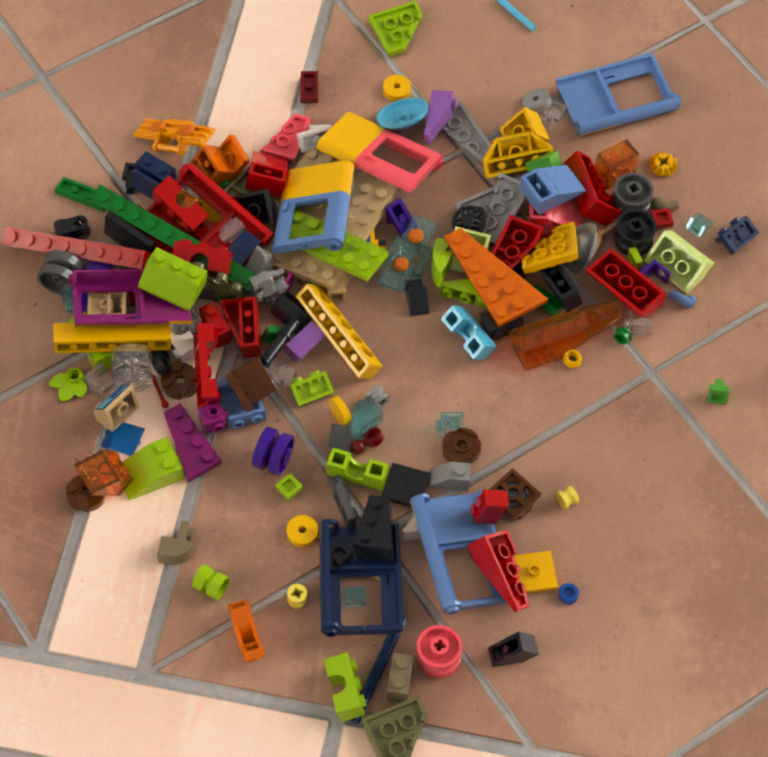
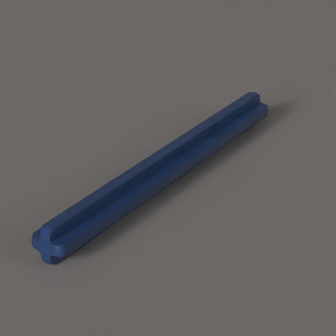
(378, 668)

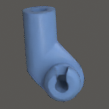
(682, 299)

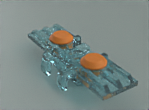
(402, 251)

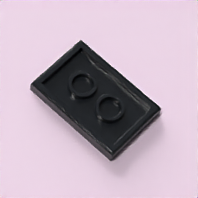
(126, 234)

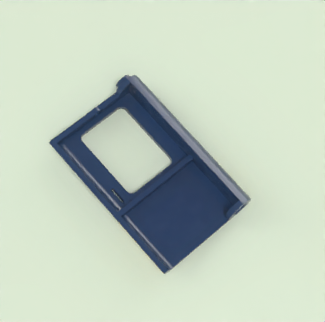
(357, 567)

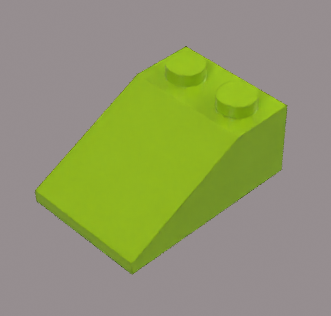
(152, 468)

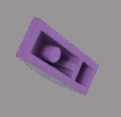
(439, 113)

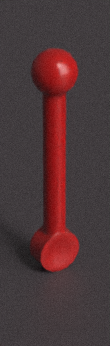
(164, 404)

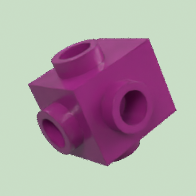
(213, 418)

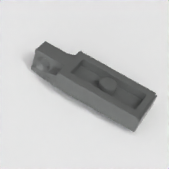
(343, 500)

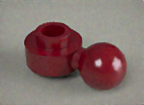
(371, 438)

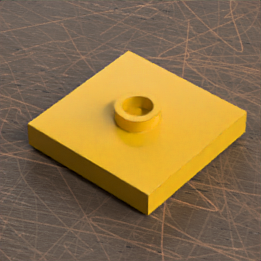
(537, 571)

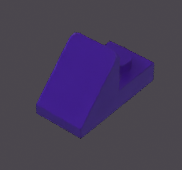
(398, 215)

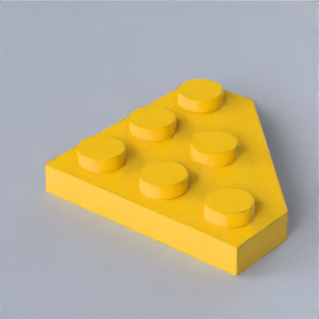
(554, 250)

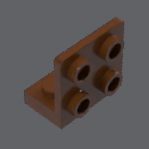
(250, 383)

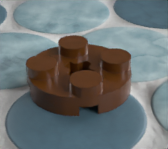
(180, 390)
(457, 437)
(79, 501)

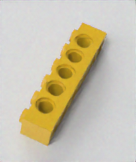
(339, 331)

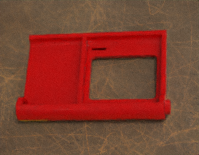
(219, 201)

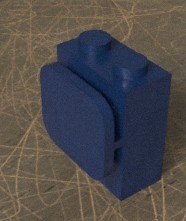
(150, 173)

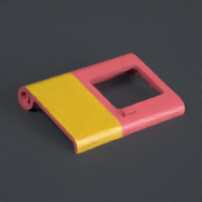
(357, 138)

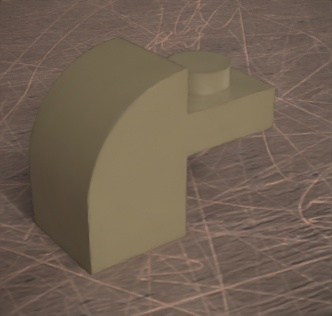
(179, 550)

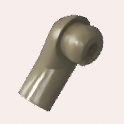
(659, 203)

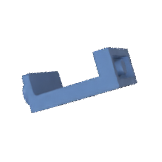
(237, 415)

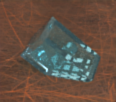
(364, 417)

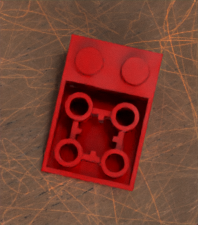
(267, 173)

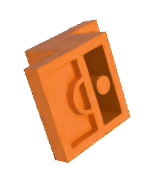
(223, 161)

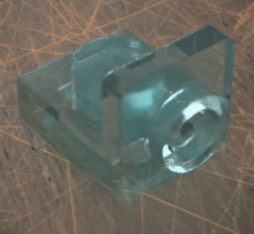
(449, 420)

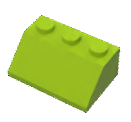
(172, 279)

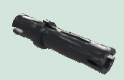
(283, 336)

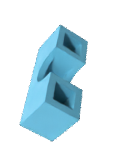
(477, 342)

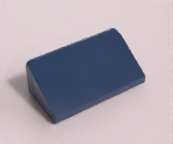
(243, 246)

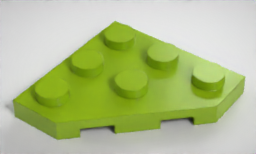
(396, 26)

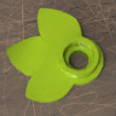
(67, 386)

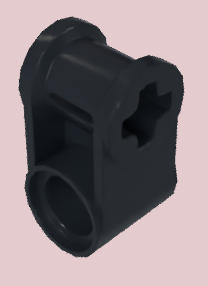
(72, 228)

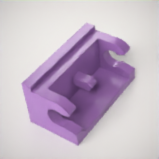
(304, 342)

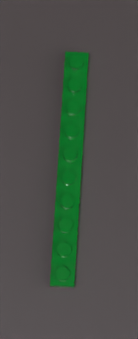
(160, 229)

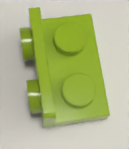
(311, 388)

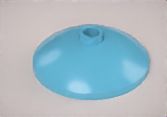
(402, 114)

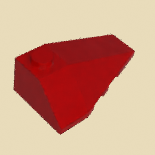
(516, 240)
(497, 562)

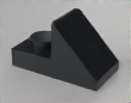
(416, 297)

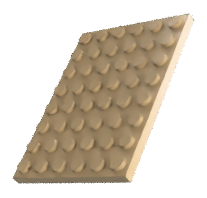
(366, 208)

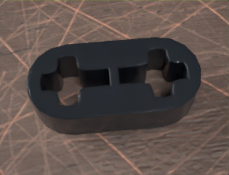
(161, 361)

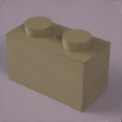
(400, 677)

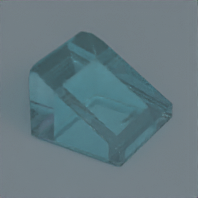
(699, 224)
(355, 596)

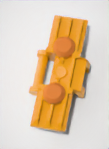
(165, 131)

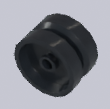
(635, 229)

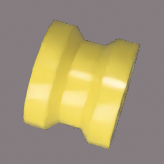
(567, 497)
(294, 600)

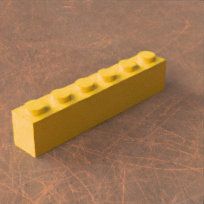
(87, 339)

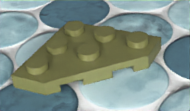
(396, 728)

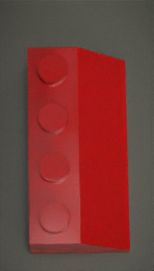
(627, 283)

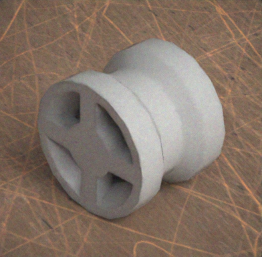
(378, 396)

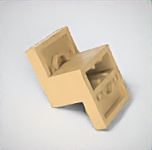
(109, 303)

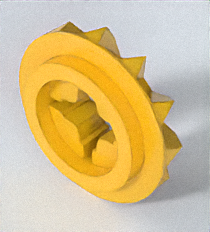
(665, 169)

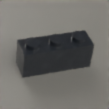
(561, 287)

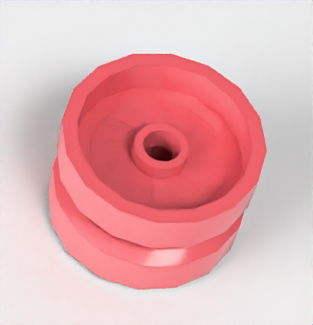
(438, 651)

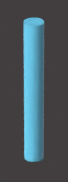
(517, 14)

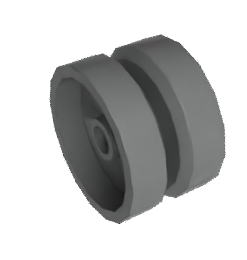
(632, 192)
(56, 270)

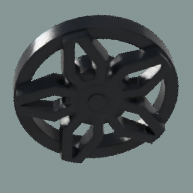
(469, 220)

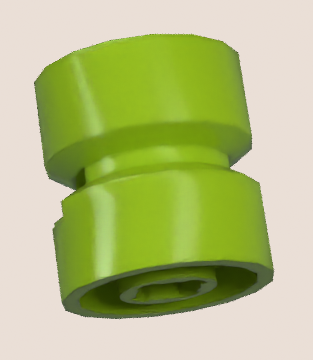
(212, 583)

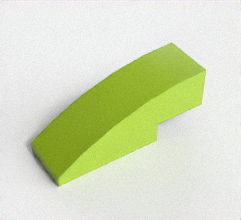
(441, 261)

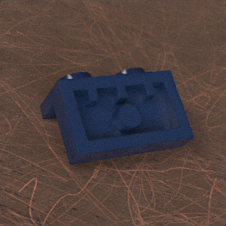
(737, 234)

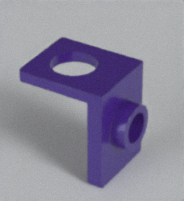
(653, 268)

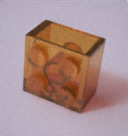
(616, 161)

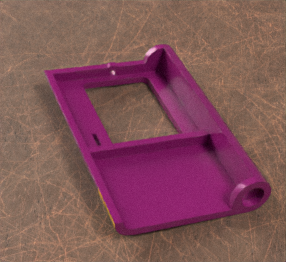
(149, 308)

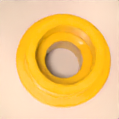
(575, 355)

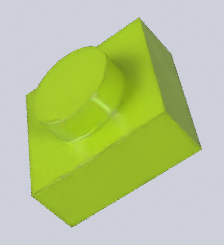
(634, 258)
(288, 487)

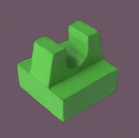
(718, 392)

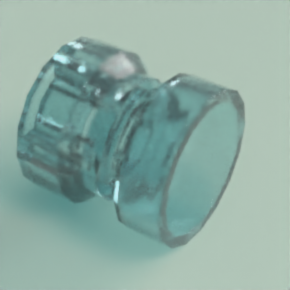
(67, 298)

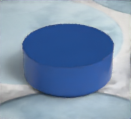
(568, 594)

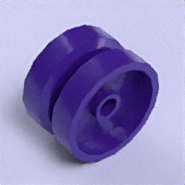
(273, 451)

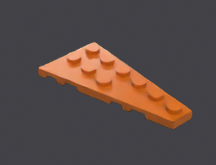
(498, 286)

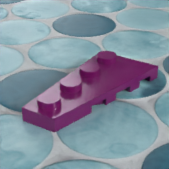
(192, 446)

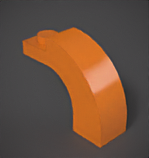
(245, 631)

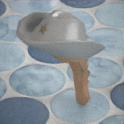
(588, 242)

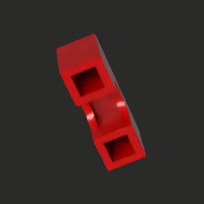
(166, 194)
(218, 258)

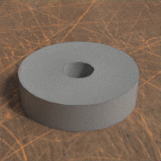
(537, 100)

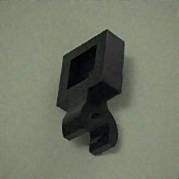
(129, 167)

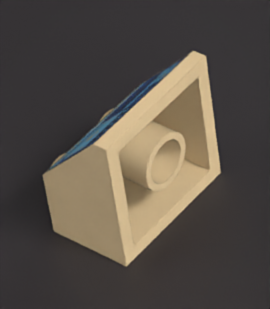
(116, 407)

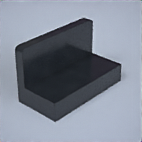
(289, 307)

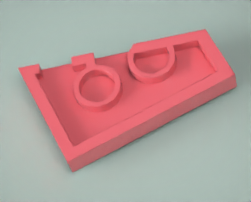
(285, 142)

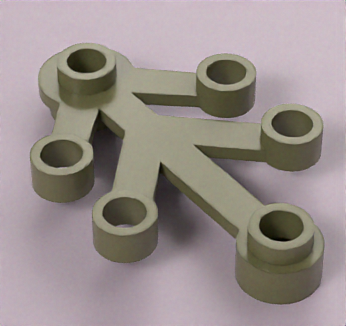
(221, 285)

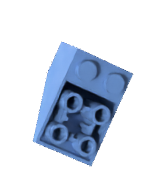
(550, 187)

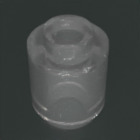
(231, 230)

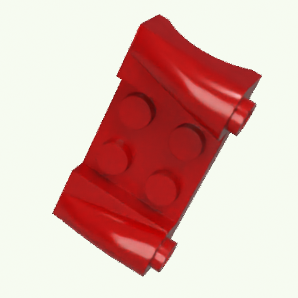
(204, 344)

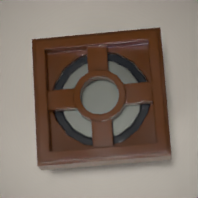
(517, 494)

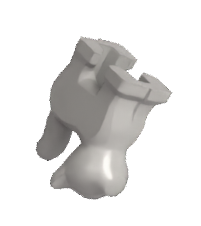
(265, 285)

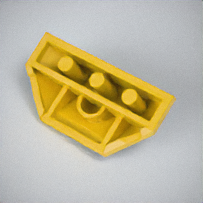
(511, 153)

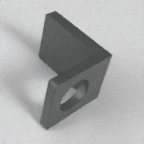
(339, 437)

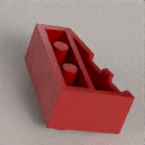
(245, 324)

